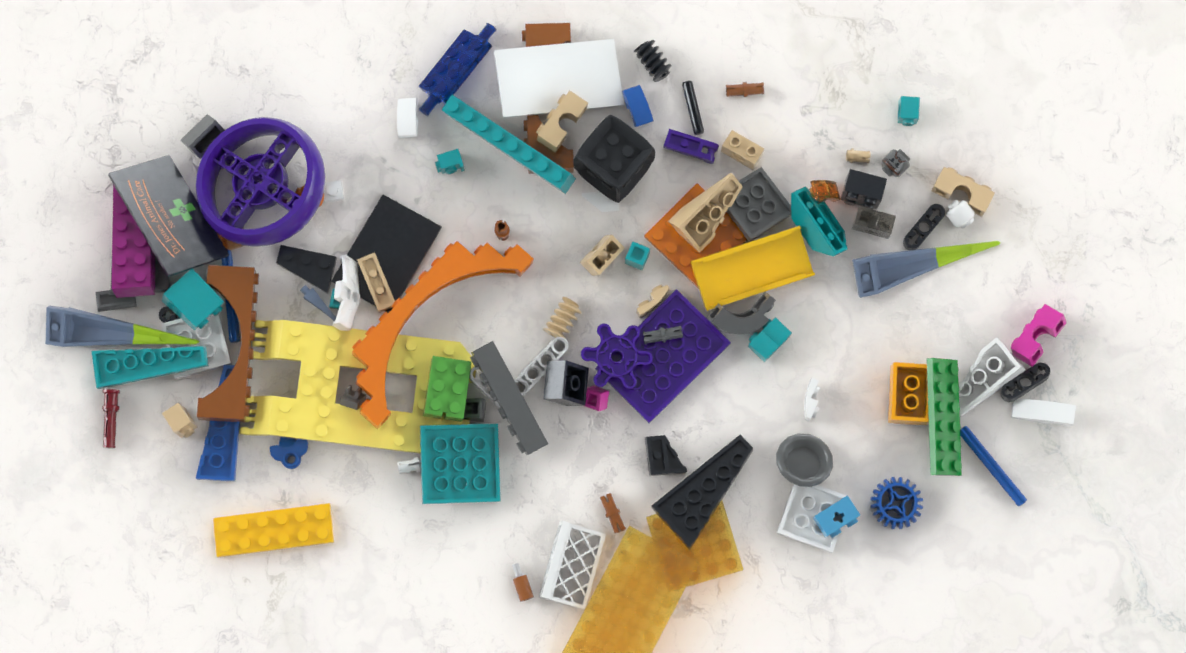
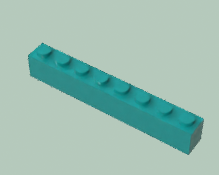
(509, 144)

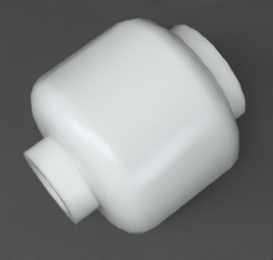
(960, 214)

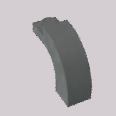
(744, 322)

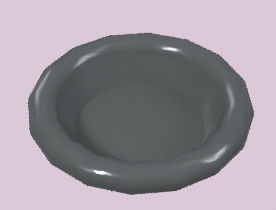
(804, 460)

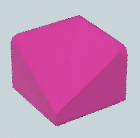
(597, 398)

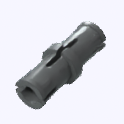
(662, 334)

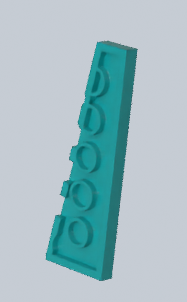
(132, 365)

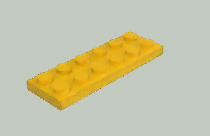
(273, 530)

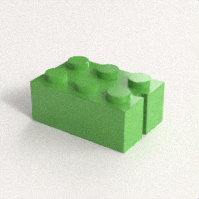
(447, 388)

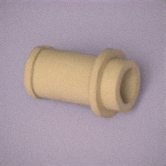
(858, 156)

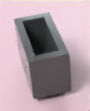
(202, 135)

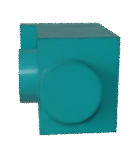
(449, 162)

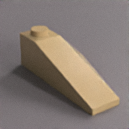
(702, 215)

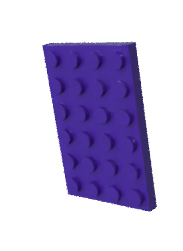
(674, 361)

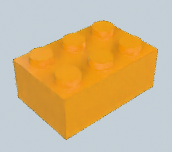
(908, 394)

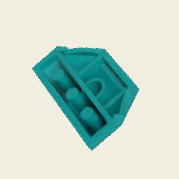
(817, 223)

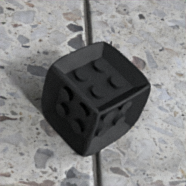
(614, 158)

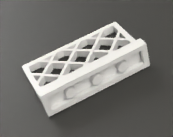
(555, 562)

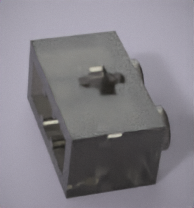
(873, 222)

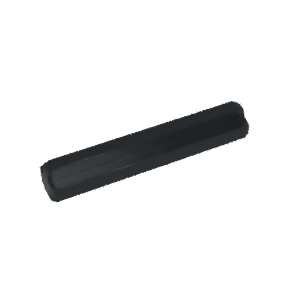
(693, 108)

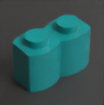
(769, 339)

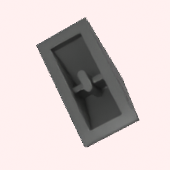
(475, 409)

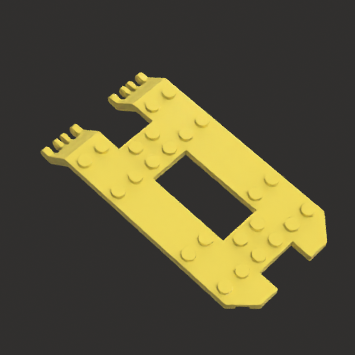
(314, 411)

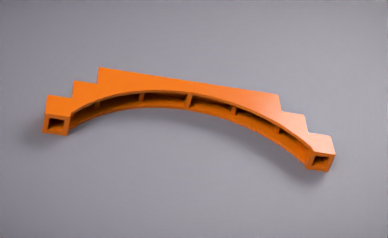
(452, 267)

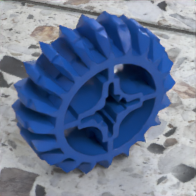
(900, 511)

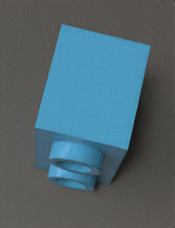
(844, 508)

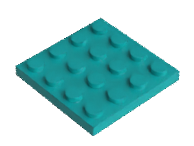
(460, 463)

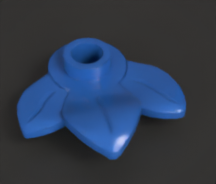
(287, 448)

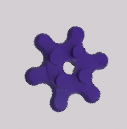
(616, 343)

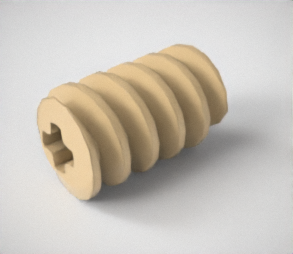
(563, 318)

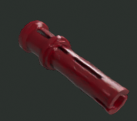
(110, 412)

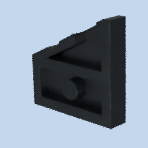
(662, 457)

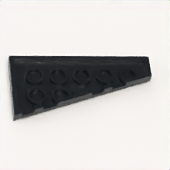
(695, 499)

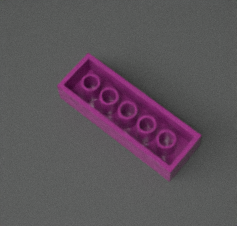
(131, 255)

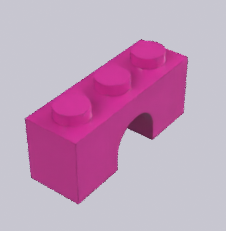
(1044, 322)

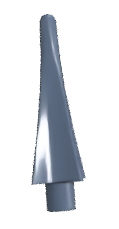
(313, 298)

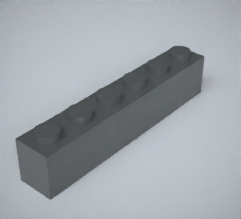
(509, 398)

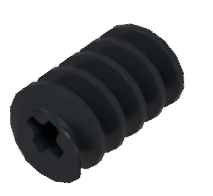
(657, 66)

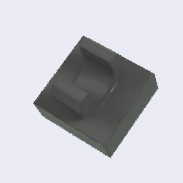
(352, 398)

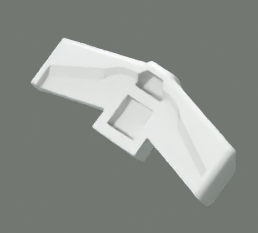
(347, 294)

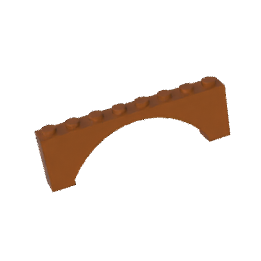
(541, 35)
(230, 398)

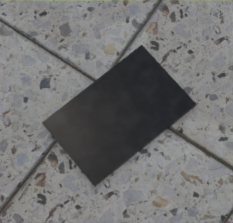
(399, 241)

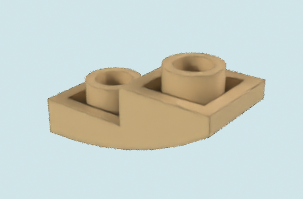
(657, 296)

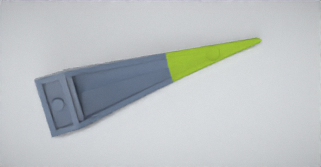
(886, 270)
(80, 328)

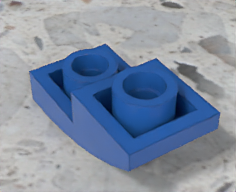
(638, 105)

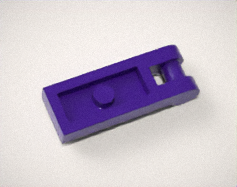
(690, 146)

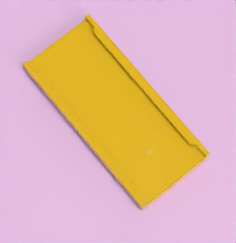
(752, 268)

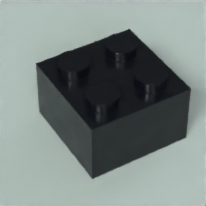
(863, 189)
(566, 383)

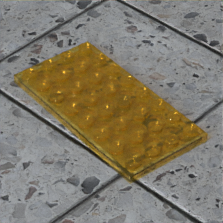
(633, 598)

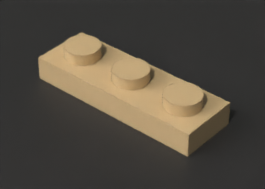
(376, 282)

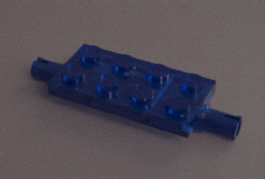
(455, 67)

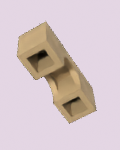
(570, 107)
(978, 195)

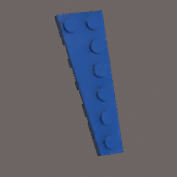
(221, 447)

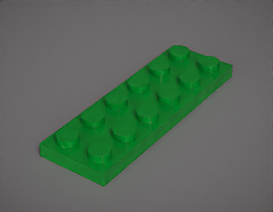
(944, 417)

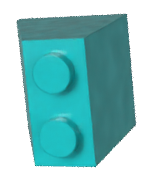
(193, 300)

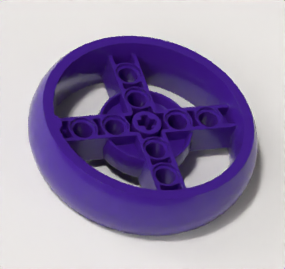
(221, 154)

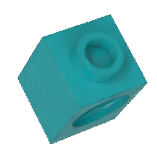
(908, 110)
(637, 256)

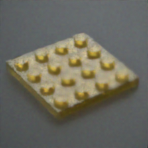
(713, 549)

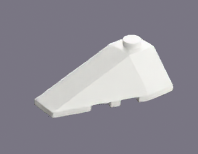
(988, 375)

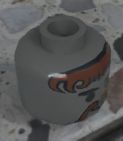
(895, 163)

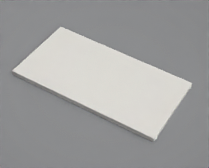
(538, 76)

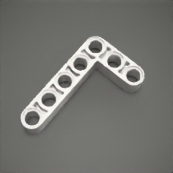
(536, 364)

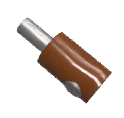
(522, 584)

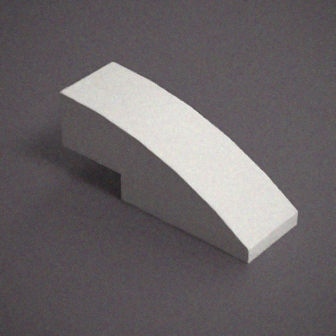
(1044, 412)

